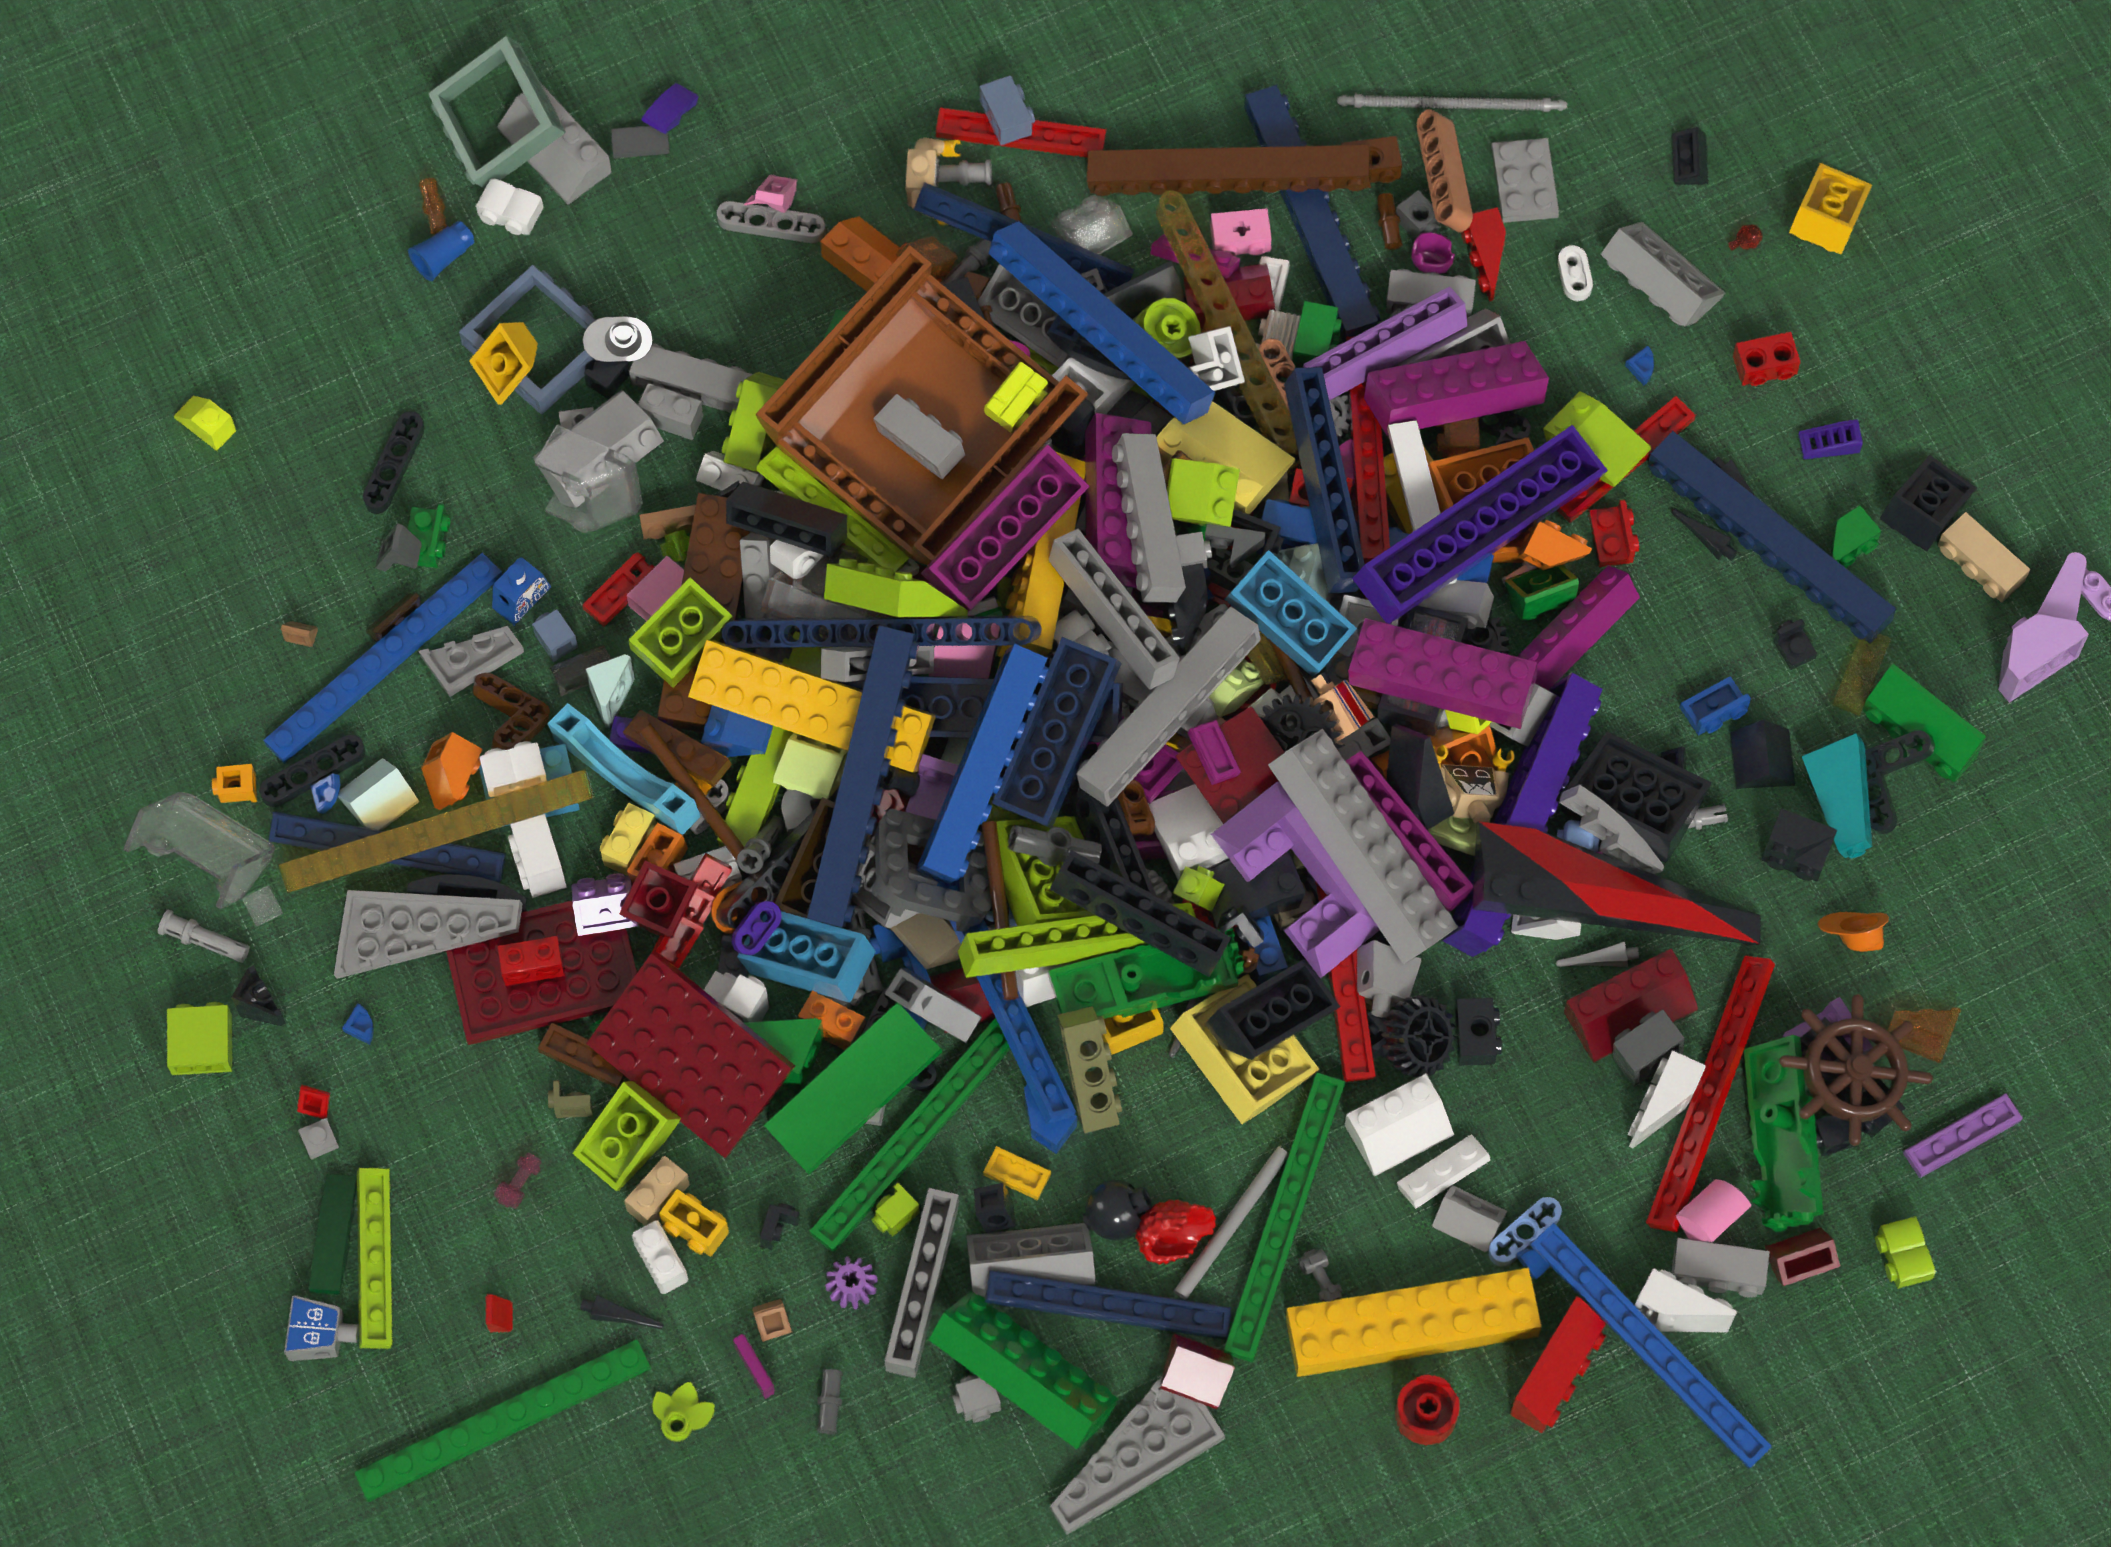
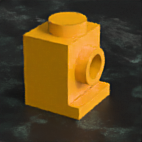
(235, 775)

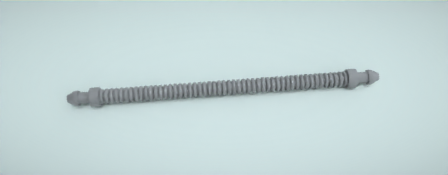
(1544, 104)

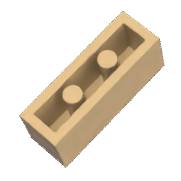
(1983, 557)

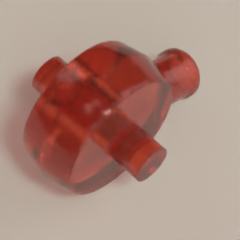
(1747, 237)

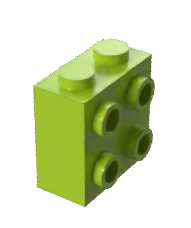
(199, 1039)

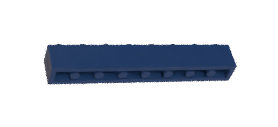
(1324, 478)

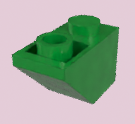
(1854, 535)

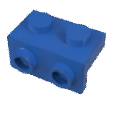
(1714, 706)

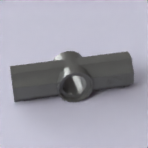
(1051, 846)

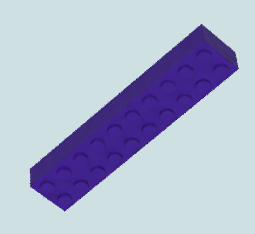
(1479, 524)
(1533, 795)

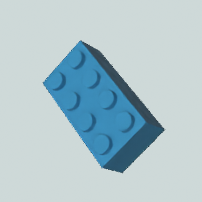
(1291, 613)
(812, 957)

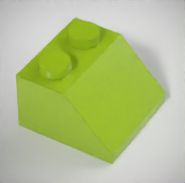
(1202, 492)

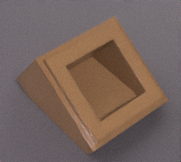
(299, 633)
(771, 1320)

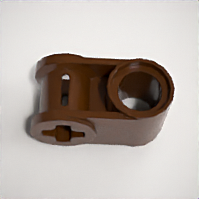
(1136, 809)

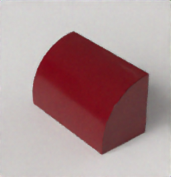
(1803, 1256)

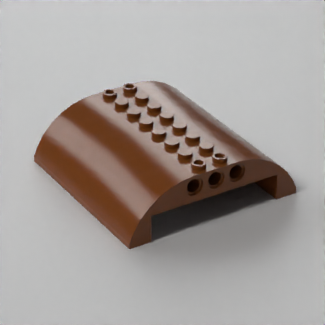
(926, 347)

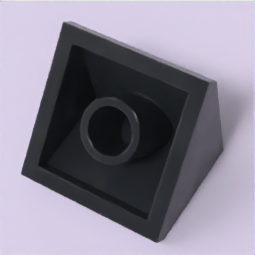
(1762, 756)

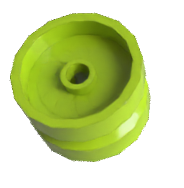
(1170, 325)

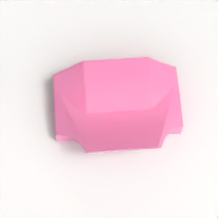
(775, 192)

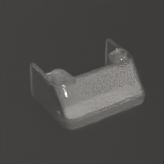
(597, 473)
(205, 839)

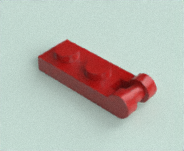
(613, 593)

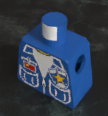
(521, 587)

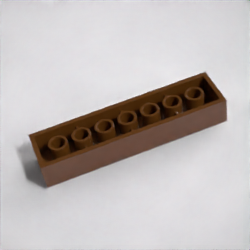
(716, 567)

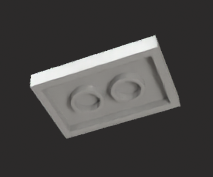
(1525, 180)

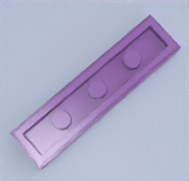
(1962, 1135)

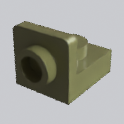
(573, 1105)

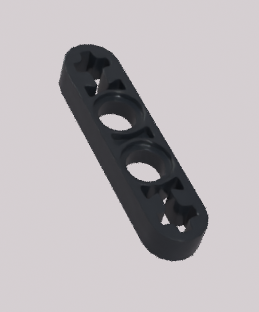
(396, 463)
(309, 766)

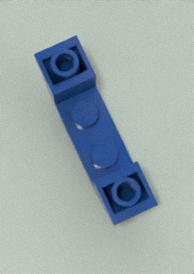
(891, 947)

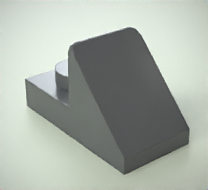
(1243, 541)
(398, 547)

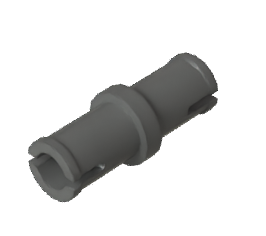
(829, 1401)

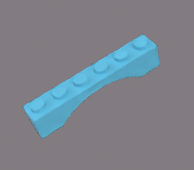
(594, 749)

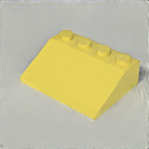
(1228, 442)
(1242, 1083)

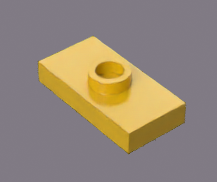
(1016, 1173)

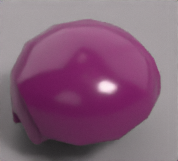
(1432, 253)

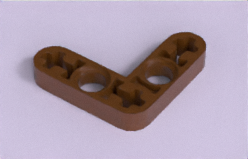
(493, 692)

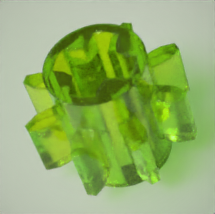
(676, 545)

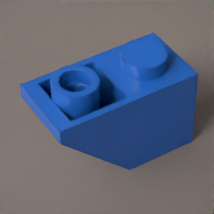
(1049, 1135)

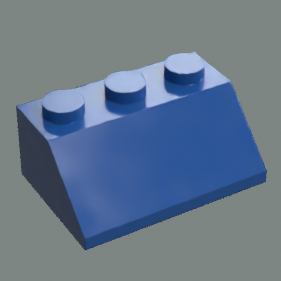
(735, 733)

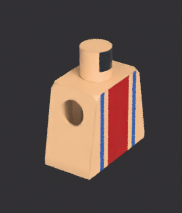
(1344, 702)

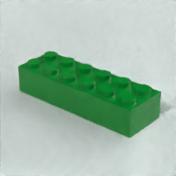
(1023, 1369)

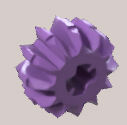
(851, 1294)

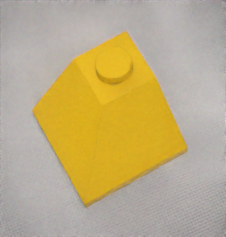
(505, 359)

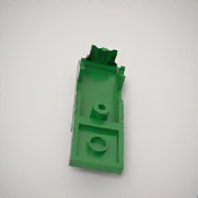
(1139, 980)
(1781, 1138)

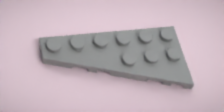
(400, 927)
(1145, 1447)

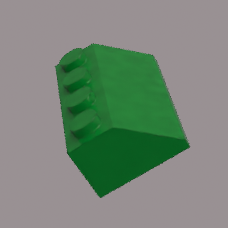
(1906, 707)

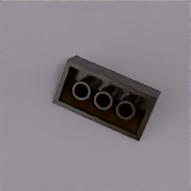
(801, 879)

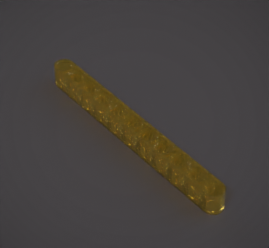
(1231, 316)
(436, 831)

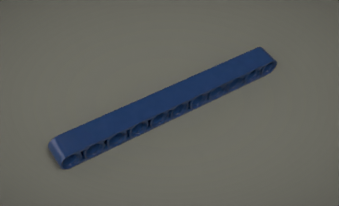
(867, 634)

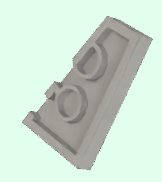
(460, 663)

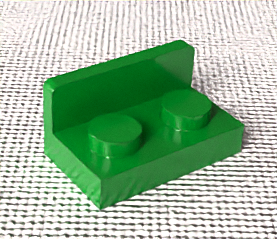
(429, 528)

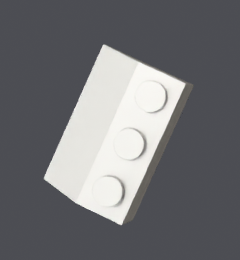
(1399, 1125)

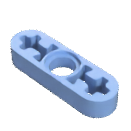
(1503, 1239)

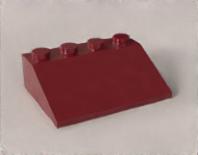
(1253, 751)

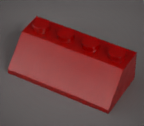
(1558, 1367)

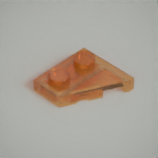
(1929, 1032)

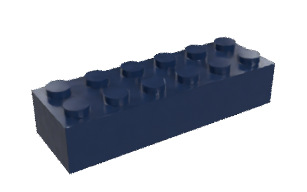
(1057, 732)

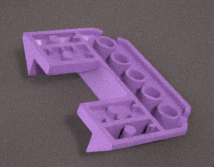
(1265, 833)

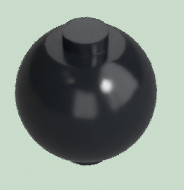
(1116, 1209)

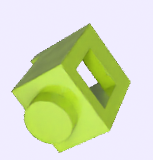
(895, 1211)

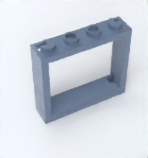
(538, 398)

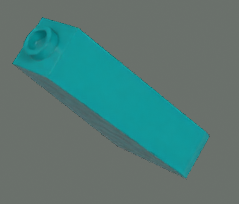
(1842, 790)

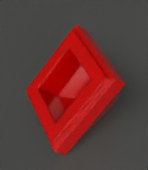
(313, 1102)

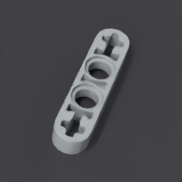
(772, 217)

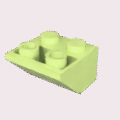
(1236, 688)
(810, 766)

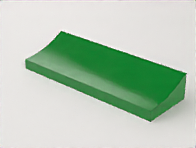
(853, 1088)

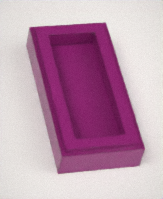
(1214, 752)
(754, 1366)

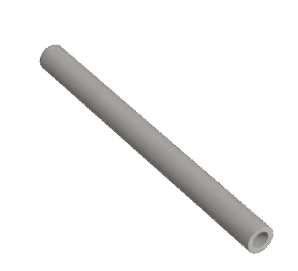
(1231, 1223)

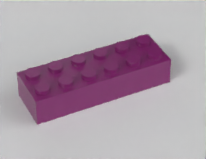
(1457, 387)
(1104, 514)
(1005, 529)
(1442, 673)

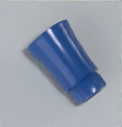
(441, 250)

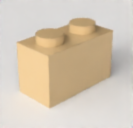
(655, 1191)

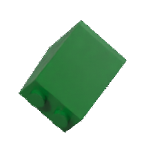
(797, 1041)

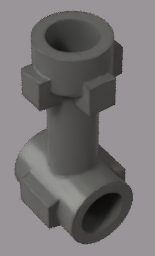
(1314, 1263)

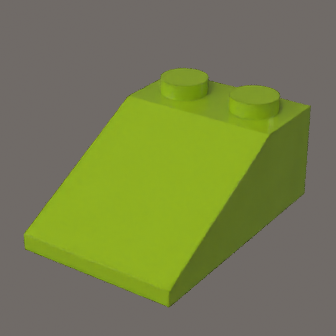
(1605, 434)
(626, 1135)

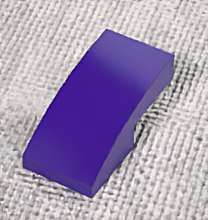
(669, 107)

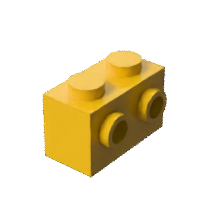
(689, 1219)

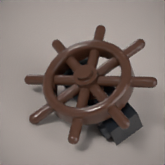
(1850, 1074)

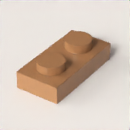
(660, 523)

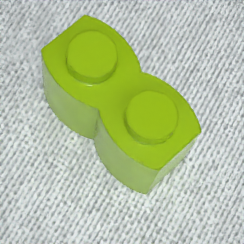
(1906, 1252)

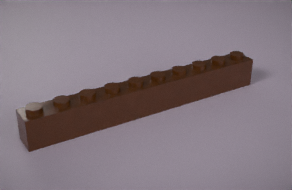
(1229, 169)

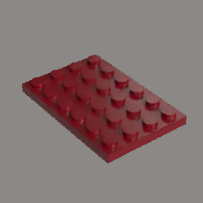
(594, 969)
(690, 1054)

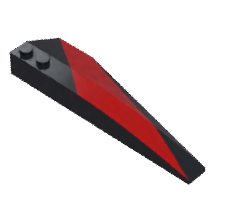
(1558, 880)

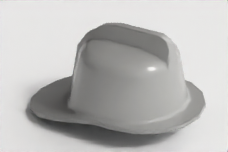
(617, 339)

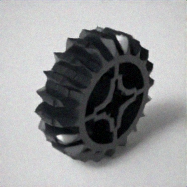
(1419, 1017)

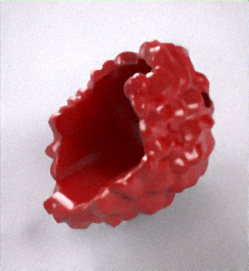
(1173, 1230)

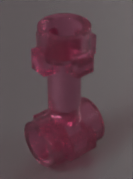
(510, 1194)

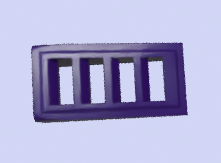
(1829, 431)

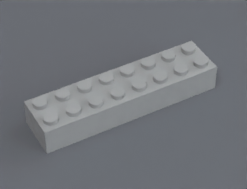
(1363, 846)

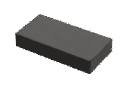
(639, 142)

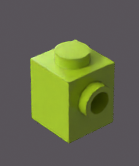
(1199, 887)

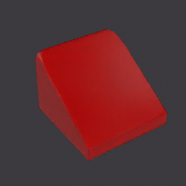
(498, 1314)

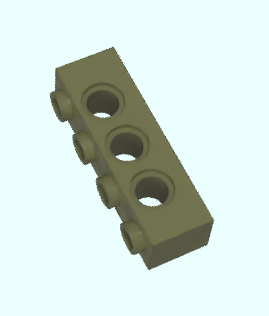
(1075, 1029)

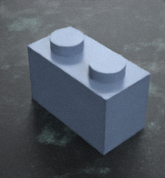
(1006, 110)

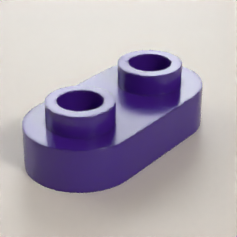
(757, 930)

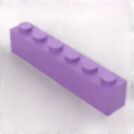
(1391, 341)

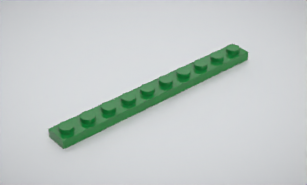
(911, 1138)
(1284, 1218)
(502, 1420)

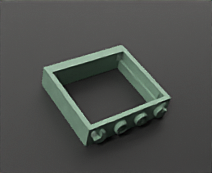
(525, 148)

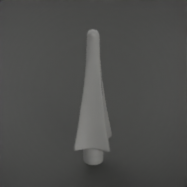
(1611, 956)

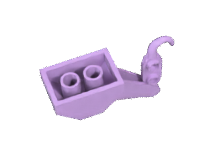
(2052, 635)

